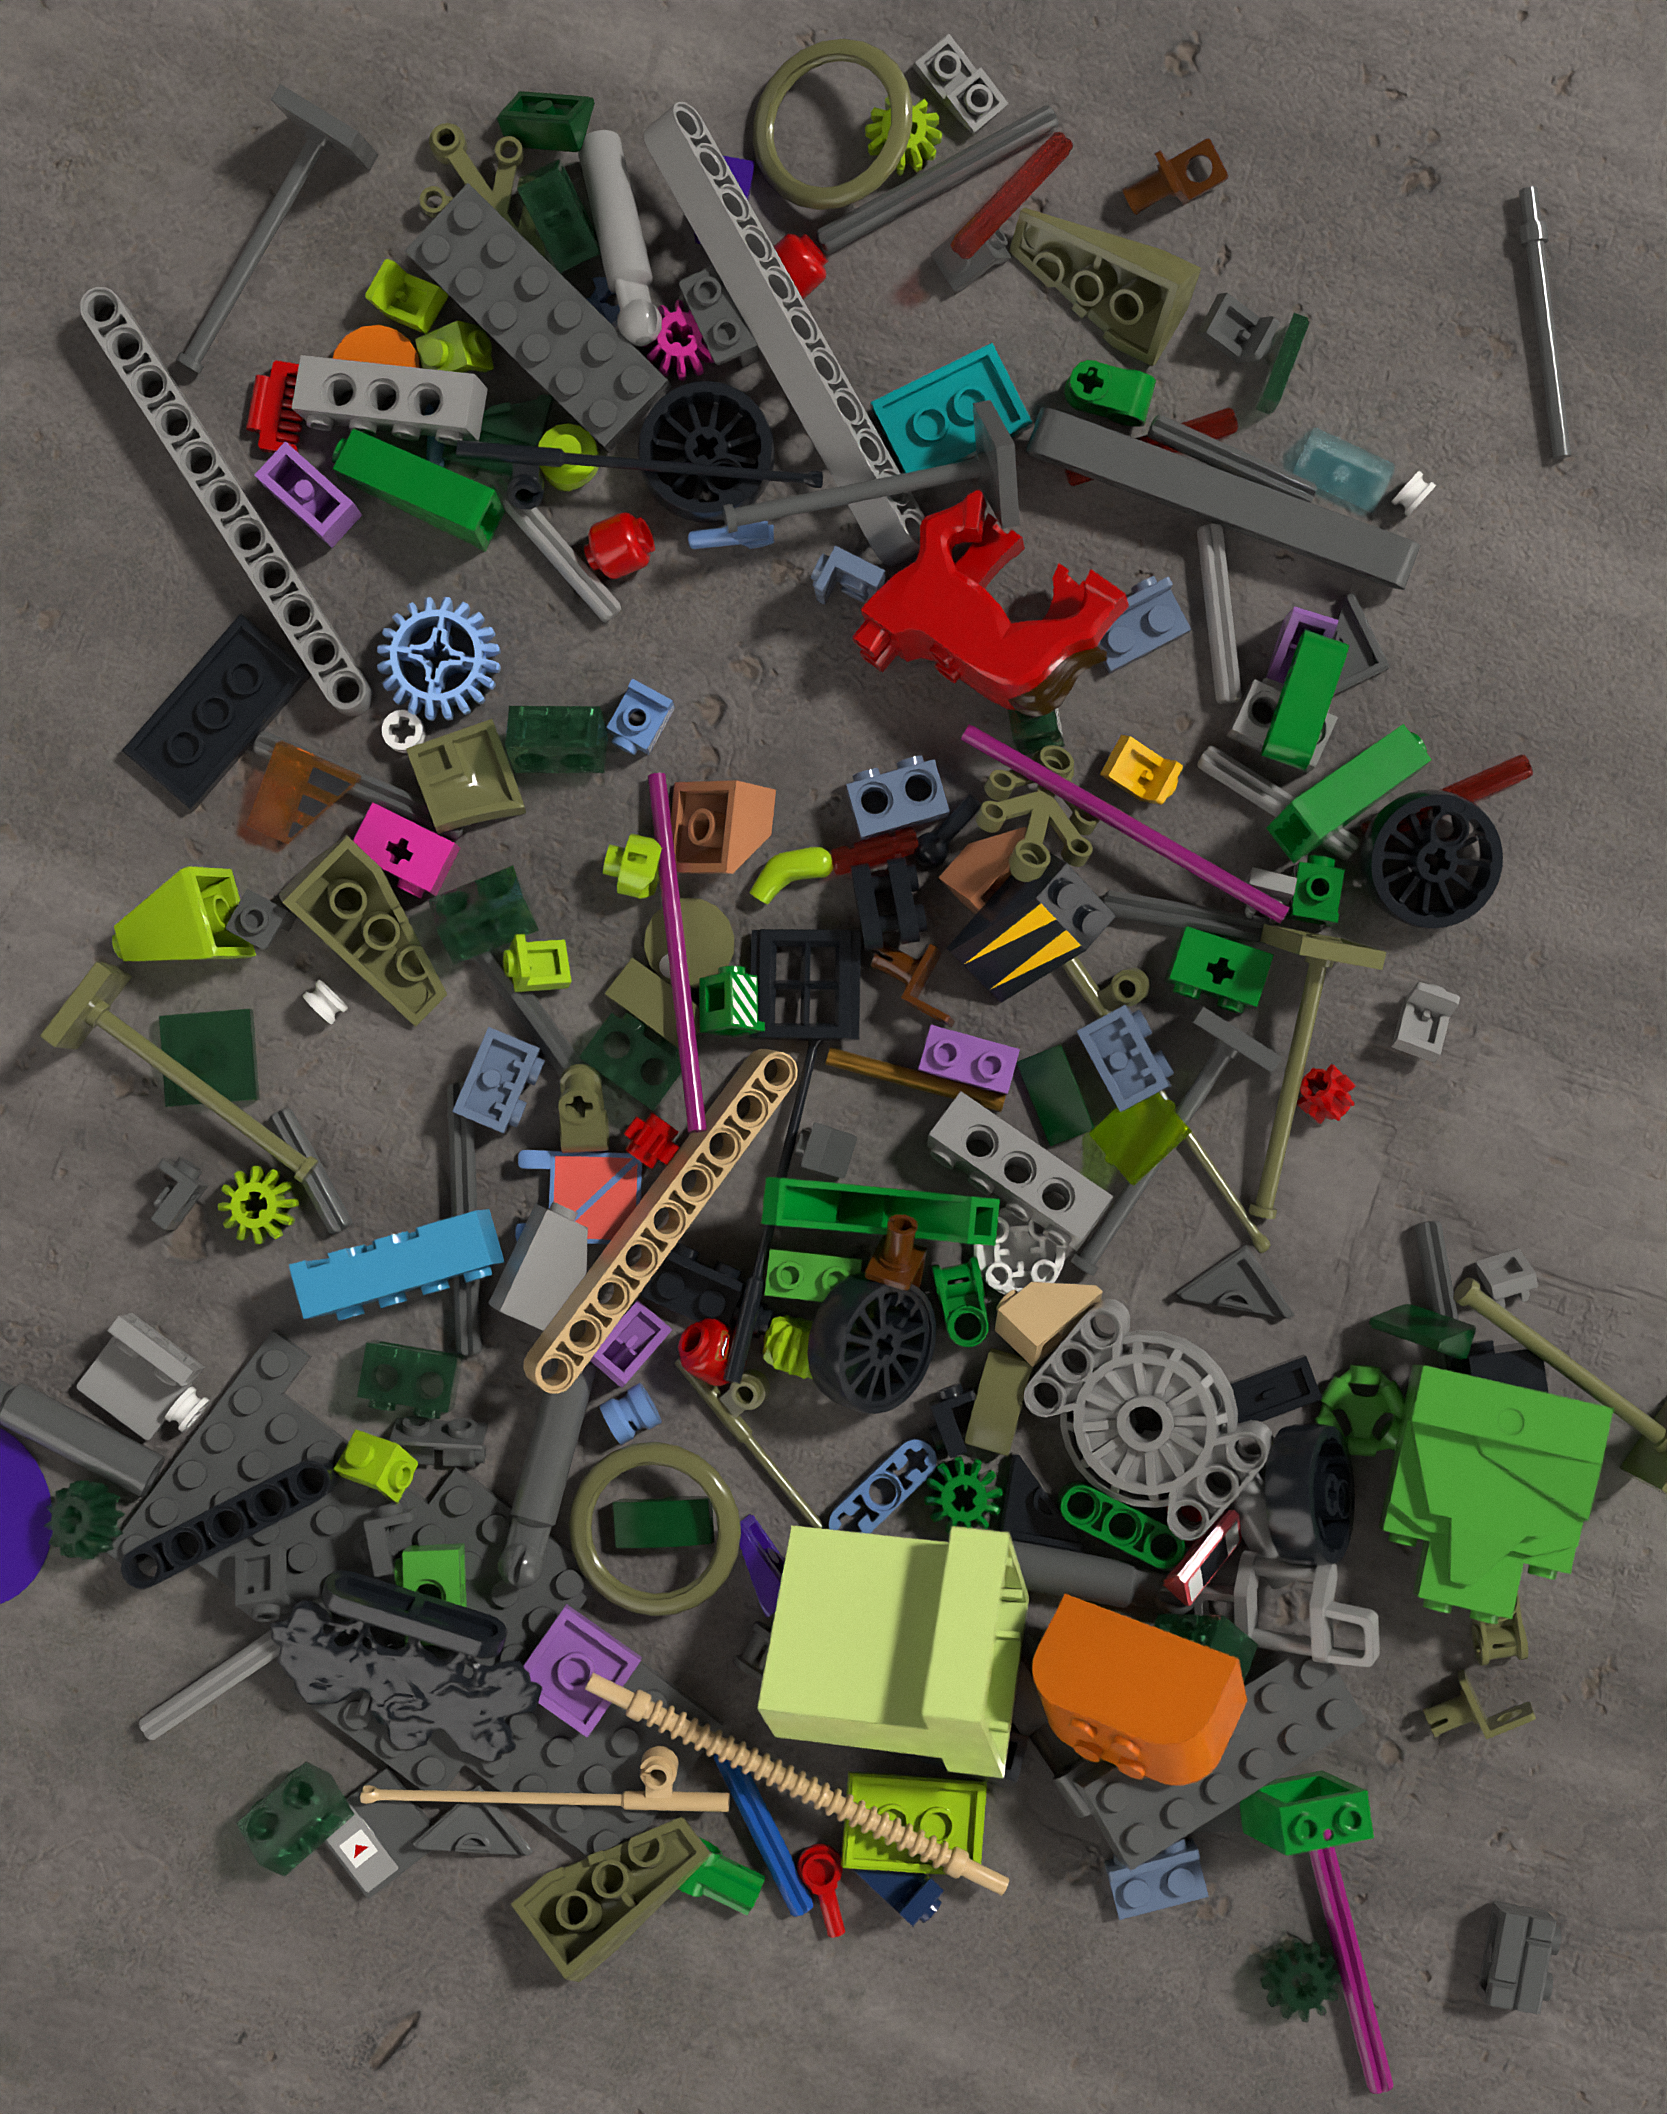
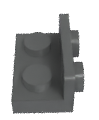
(718, 318)

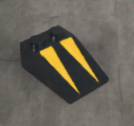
(1030, 929)

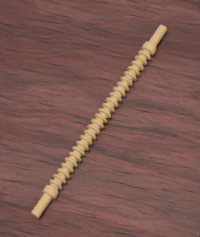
(954, 1860)

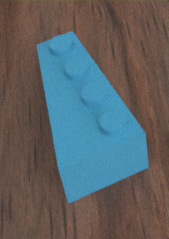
(398, 1265)

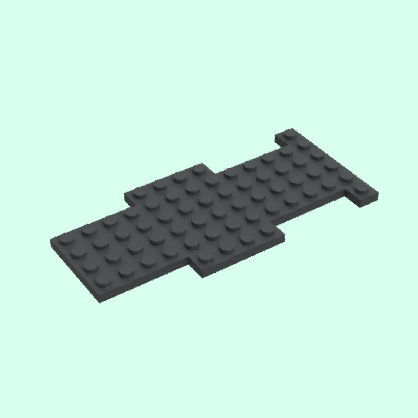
(263, 1432)

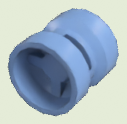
(630, 1413)

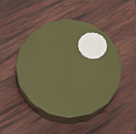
(707, 941)

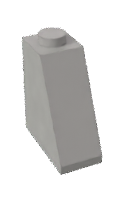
(544, 1268)

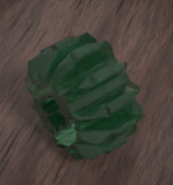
(84, 1520)
(1305, 1996)

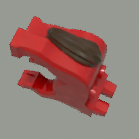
(949, 617)

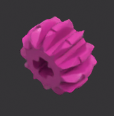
(671, 353)

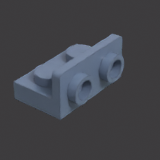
(856, 575)
(1145, 625)
(1125, 1057)
(497, 1081)
(1158, 1883)

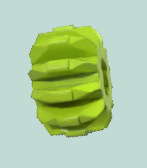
(921, 139)
(248, 1192)
(788, 1345)

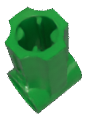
(725, 1881)

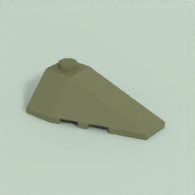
(1118, 283)
(358, 916)
(599, 1902)

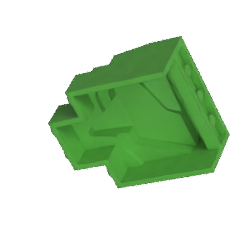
(1489, 1486)

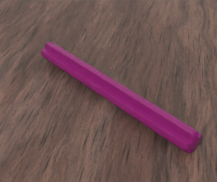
(1351, 1969)

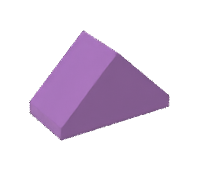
(1291, 630)
(630, 1343)

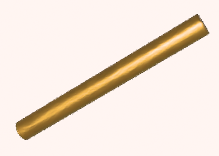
(912, 1078)

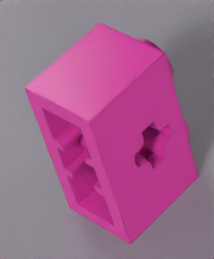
(431, 853)

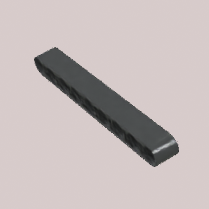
(1222, 498)

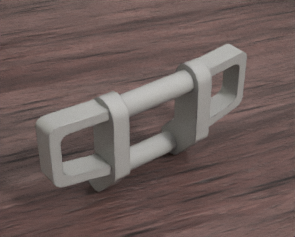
(1321, 1609)

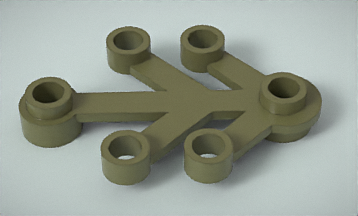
(500, 197)
(1030, 855)

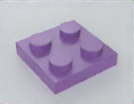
(567, 1659)

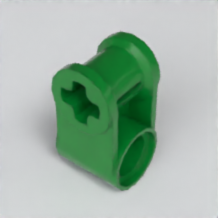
(1116, 392)
(961, 1298)

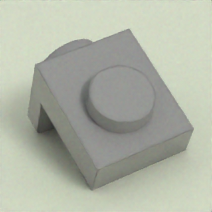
(1424, 1021)

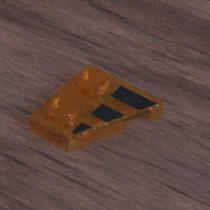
(297, 791)

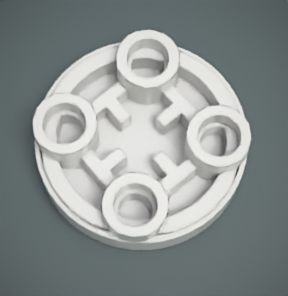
(1019, 1255)

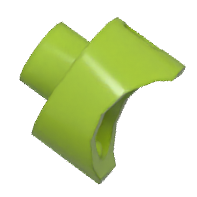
(571, 440)
(634, 866)

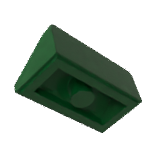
(547, 120)
(1055, 1095)
(1426, 1329)

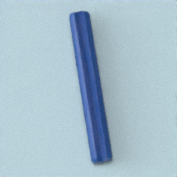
(766, 1837)

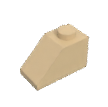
(1043, 1316)

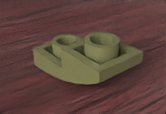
(648, 1000)
(998, 1402)

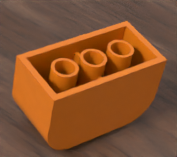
(1136, 1694)

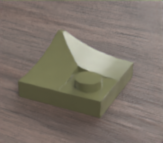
(466, 777)

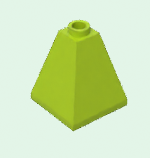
(184, 920)

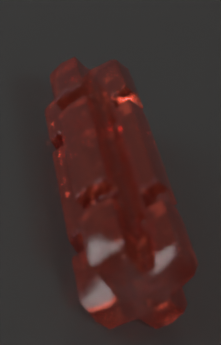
(874, 850)

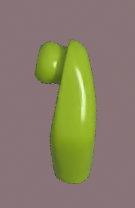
(789, 867)

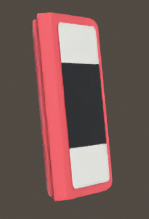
(1204, 1558)

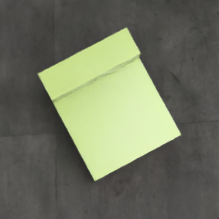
(898, 1645)

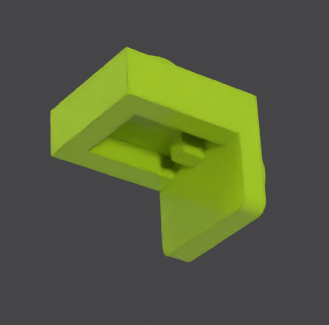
(405, 297)
(456, 348)
(537, 964)
(377, 1464)

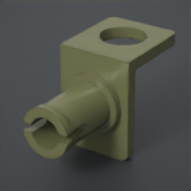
(1468, 1709)

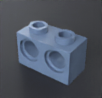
(901, 810)

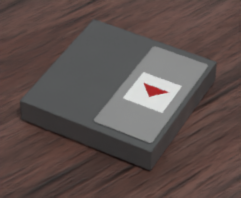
(378, 1838)

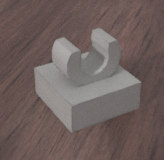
(1272, 884)
(1507, 1275)

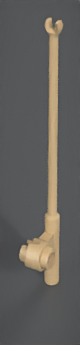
(658, 1773)

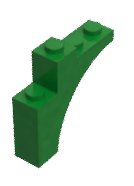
(870, 1207)

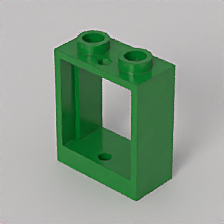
(1299, 1808)

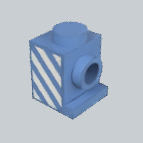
(657, 711)

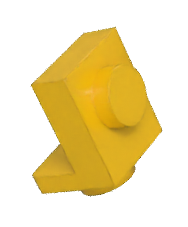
(1141, 771)

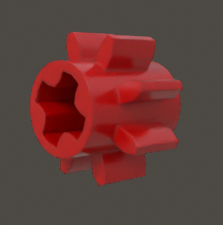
(1326, 1094)
(651, 1140)

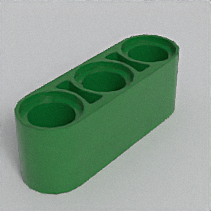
(1305, 700)
(1136, 1540)

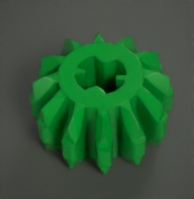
(978, 1495)

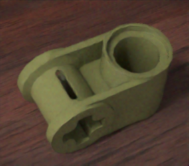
(582, 1111)
(1500, 1639)

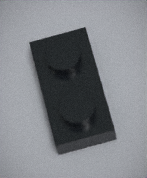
(1275, 1390)

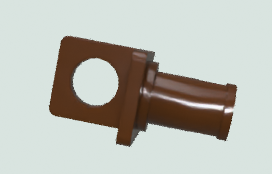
(1173, 178)
(914, 974)
(896, 1258)

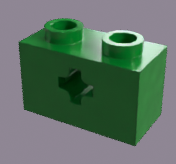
(1245, 968)

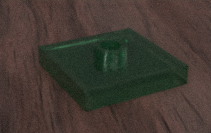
(216, 1049)

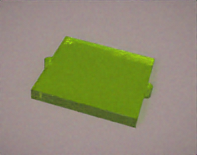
(1140, 1136)

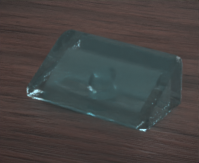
(1344, 469)

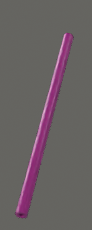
(1124, 823)
(677, 955)

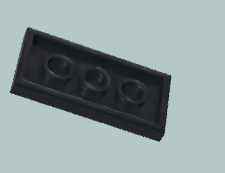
(216, 712)

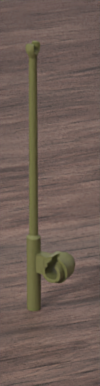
(1115, 996)
(728, 1410)

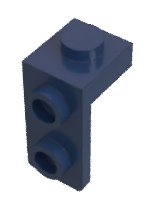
(907, 1892)

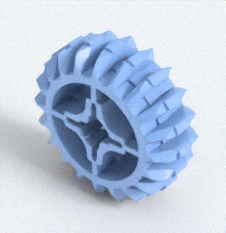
(400, 652)

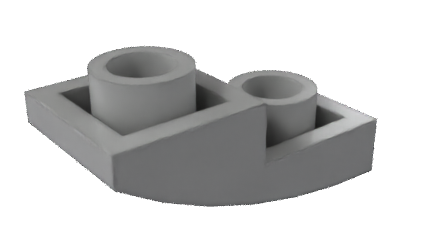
(959, 85)

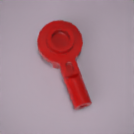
(820, 1871)

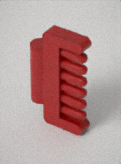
(268, 405)

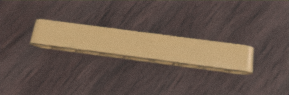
(640, 1227)

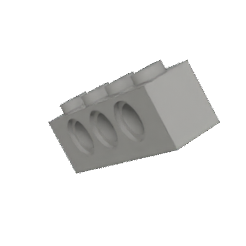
(325, 380)
(970, 1121)

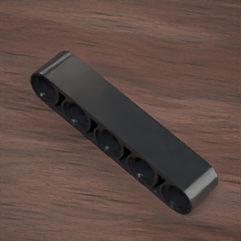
(210, 1532)

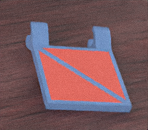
(593, 1184)

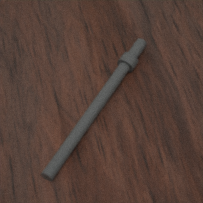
(1533, 237)

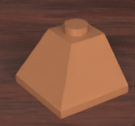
(719, 824)
(981, 869)

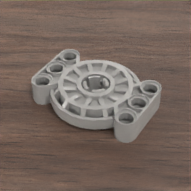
(1176, 1383)

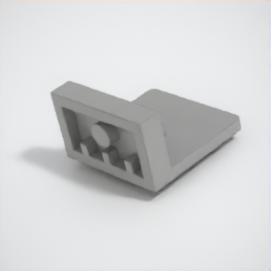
(139, 1375)

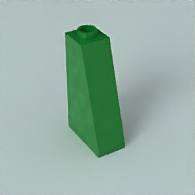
(419, 488)
(1348, 792)

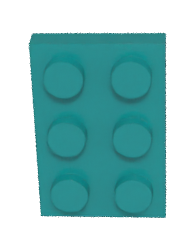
(933, 417)

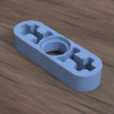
(900, 1459)

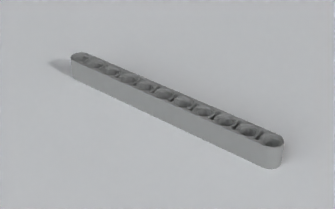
(782, 326)
(215, 483)

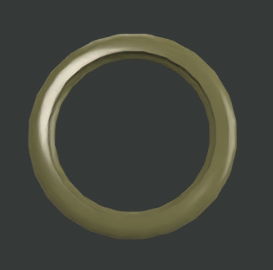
(785, 77)
(715, 1488)

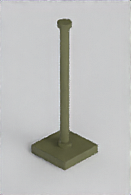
(1320, 953)
(90, 1008)
(1649, 1456)

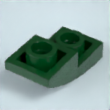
(663, 1522)

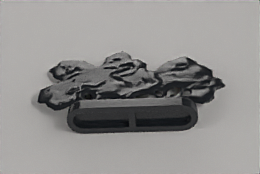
(408, 1685)

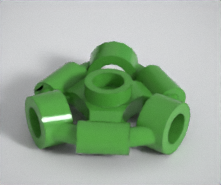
(1364, 1410)

